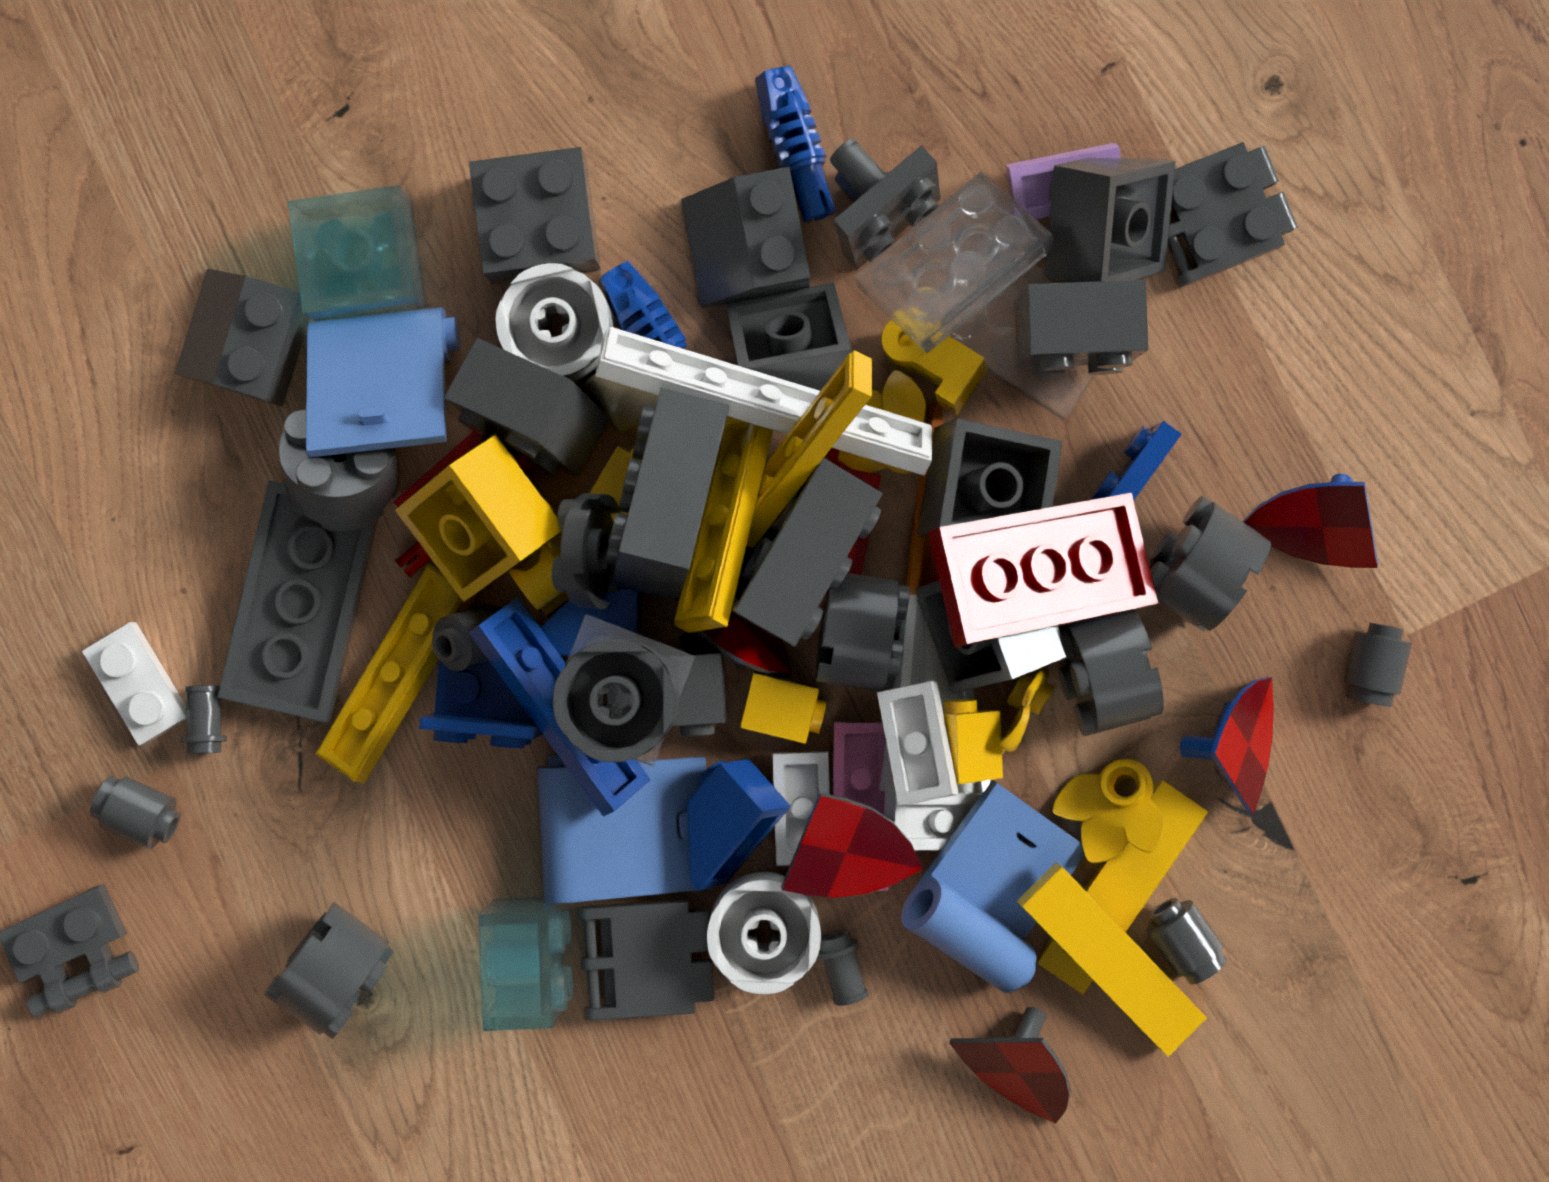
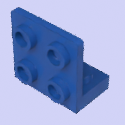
(478, 703)

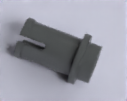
(203, 720)
(842, 967)

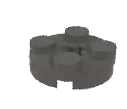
(584, 546)

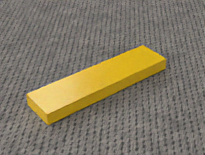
(811, 440)
(724, 527)
(390, 679)
(1131, 877)
(1111, 959)

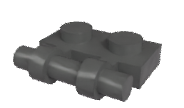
(61, 934)

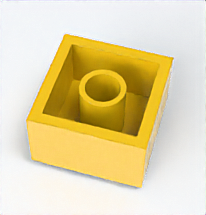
(479, 517)

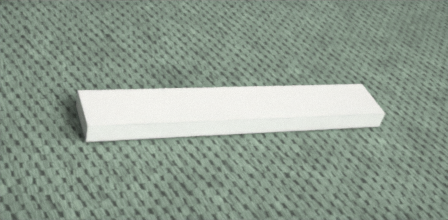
(758, 397)

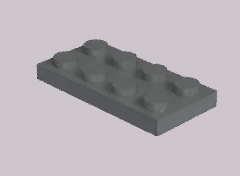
(295, 612)

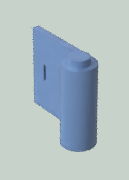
(378, 381)
(625, 851)
(972, 887)

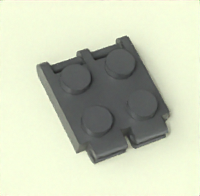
(1226, 212)
(646, 959)

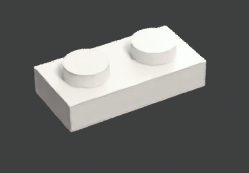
(136, 683)
(917, 743)
(799, 780)

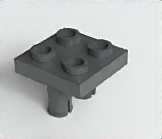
(882, 200)

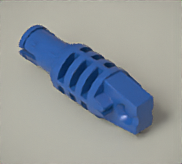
(794, 140)
(639, 307)

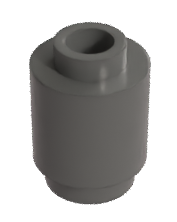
(453, 642)
(1377, 664)
(135, 811)
(1186, 940)

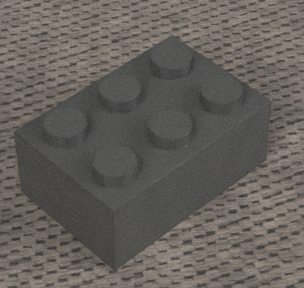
(665, 493)
(805, 553)

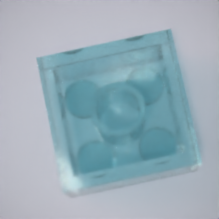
(357, 253)
(524, 963)

